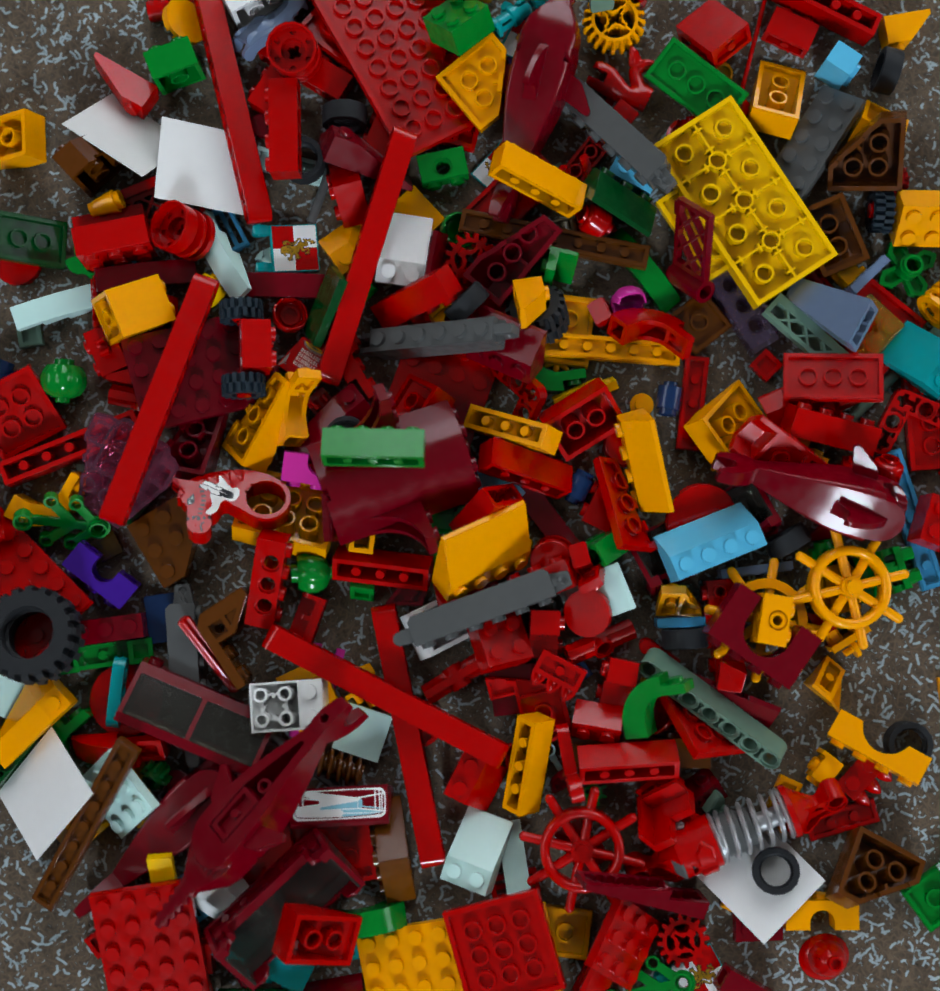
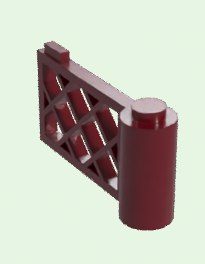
(687, 275)

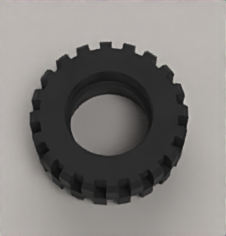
(64, 642)

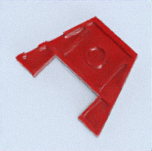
(529, 700)

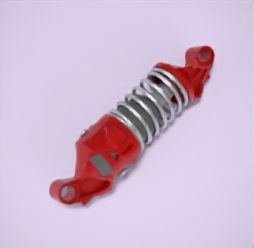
(711, 841)

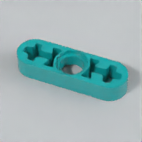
(117, 689)

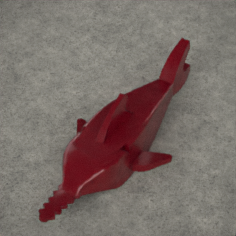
(538, 88)
(255, 808)

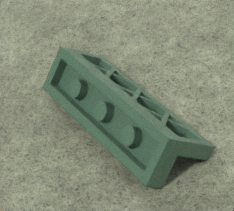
(801, 325)

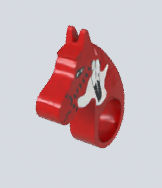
(227, 492)

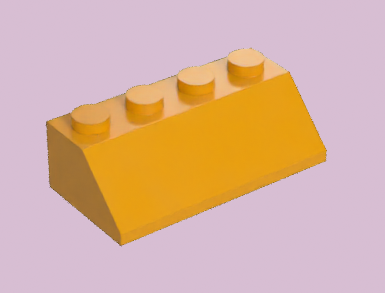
(643, 461)

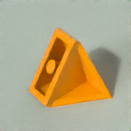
(827, 682)

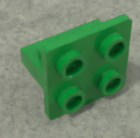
(556, 265)

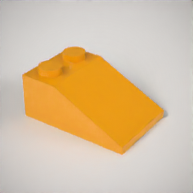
(776, 99)
(22, 139)
(720, 418)

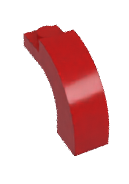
(651, 325)

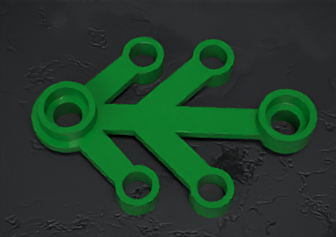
(65, 522)
(673, 976)

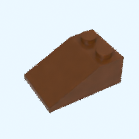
(841, 230)

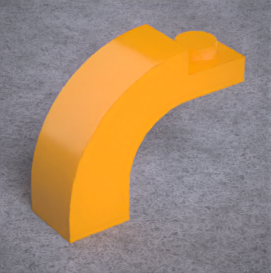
(294, 422)
(23, 501)

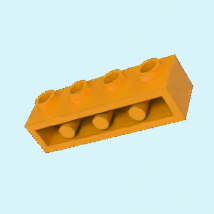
(537, 179)
(528, 763)

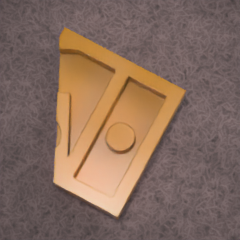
(677, 601)

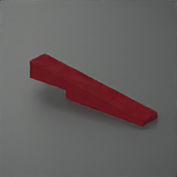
(545, 516)
(645, 891)

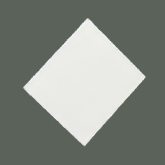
(119, 134)
(196, 167)
(45, 793)
(753, 907)

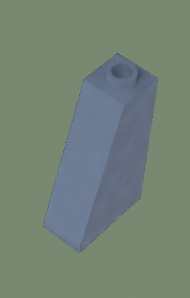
(834, 310)

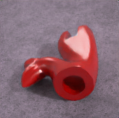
(616, 88)

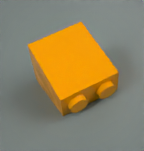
(133, 308)

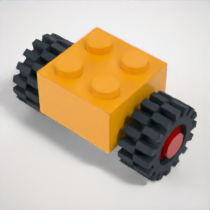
(908, 221)

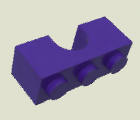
(83, 563)

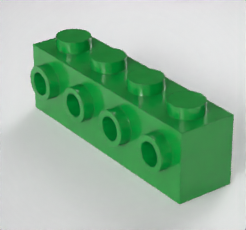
(373, 447)

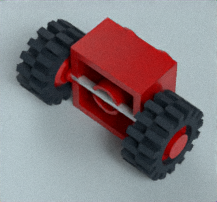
(255, 348)

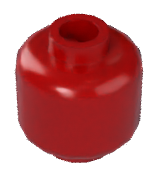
(595, 220)
(889, 467)

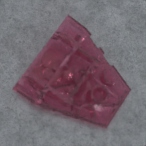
(105, 445)

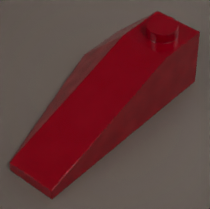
(513, 259)
(198, 446)
(758, 709)

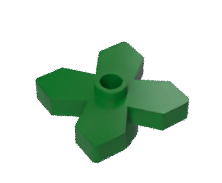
(907, 269)

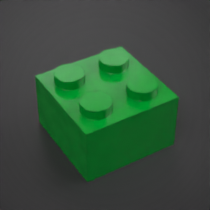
(459, 24)
(174, 65)

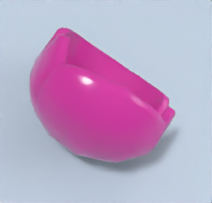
(628, 297)

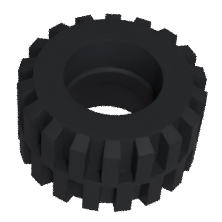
(553, 320)

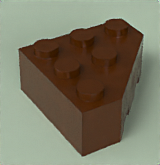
(872, 157)
(87, 165)
(165, 542)
(392, 856)
(871, 869)

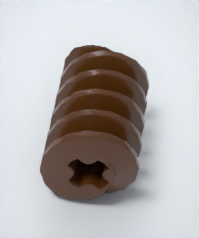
(341, 767)

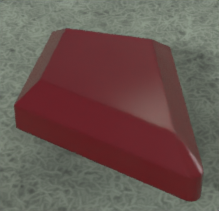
(407, 597)

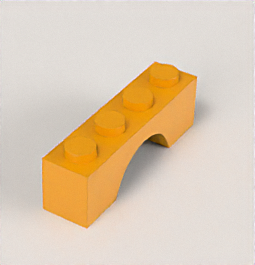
(907, 764)

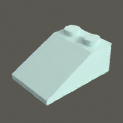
(477, 851)

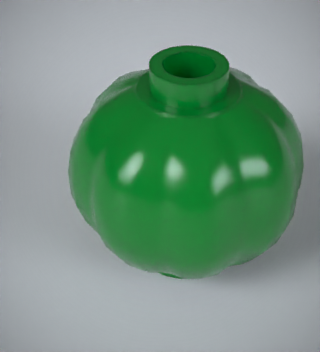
(63, 380)
(311, 573)

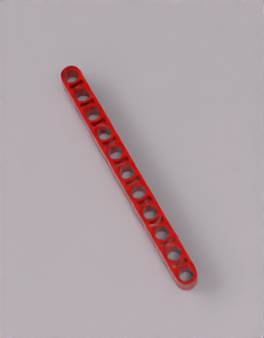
(233, 111)
(366, 254)
(159, 400)
(386, 695)
(409, 742)

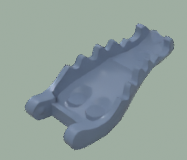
(256, 32)

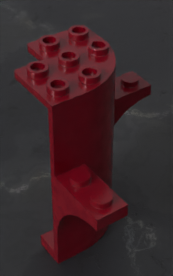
(401, 498)

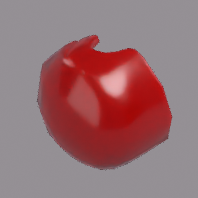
(289, 314)

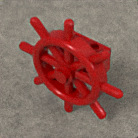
(581, 848)

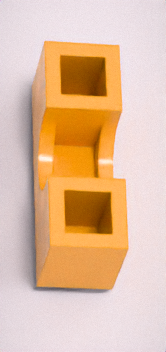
(839, 917)

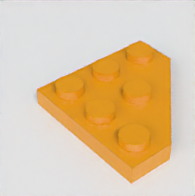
(477, 81)

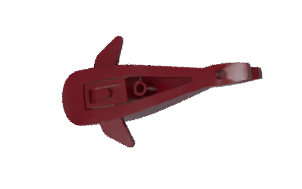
(833, 496)
(166, 828)

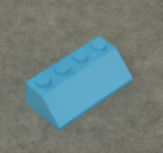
(709, 541)

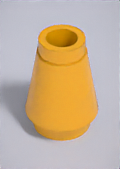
(108, 203)

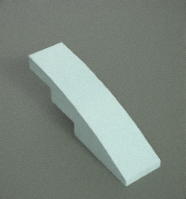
(227, 264)
(52, 307)

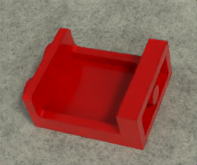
(715, 32)

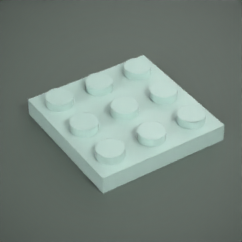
(131, 804)

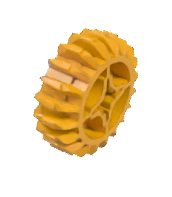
(626, 35)

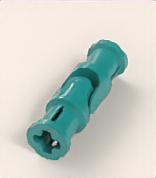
(515, 15)

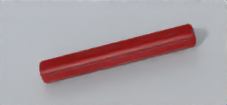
(190, 629)

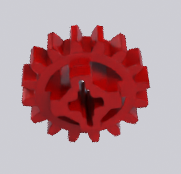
(475, 250)
(677, 948)

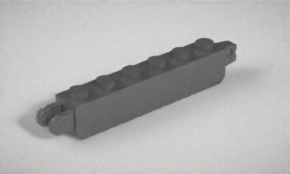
(624, 141)
(439, 338)
(481, 607)
(182, 654)

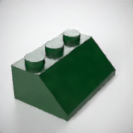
(620, 200)

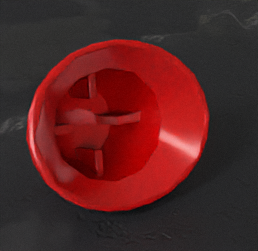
(823, 956)

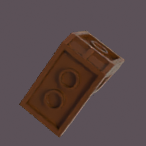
(231, 614)

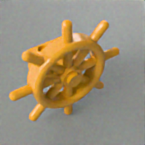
(840, 590)
(771, 615)

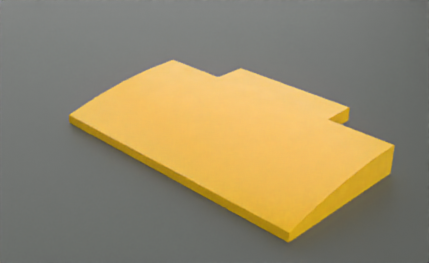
(760, 220)

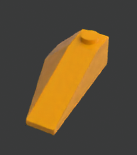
(256, 436)
(32, 716)

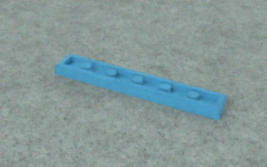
(923, 557)

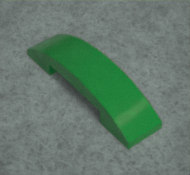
(652, 280)
(103, 654)

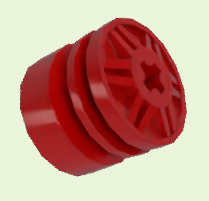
(290, 39)
(182, 230)

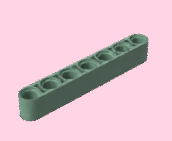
(719, 711)

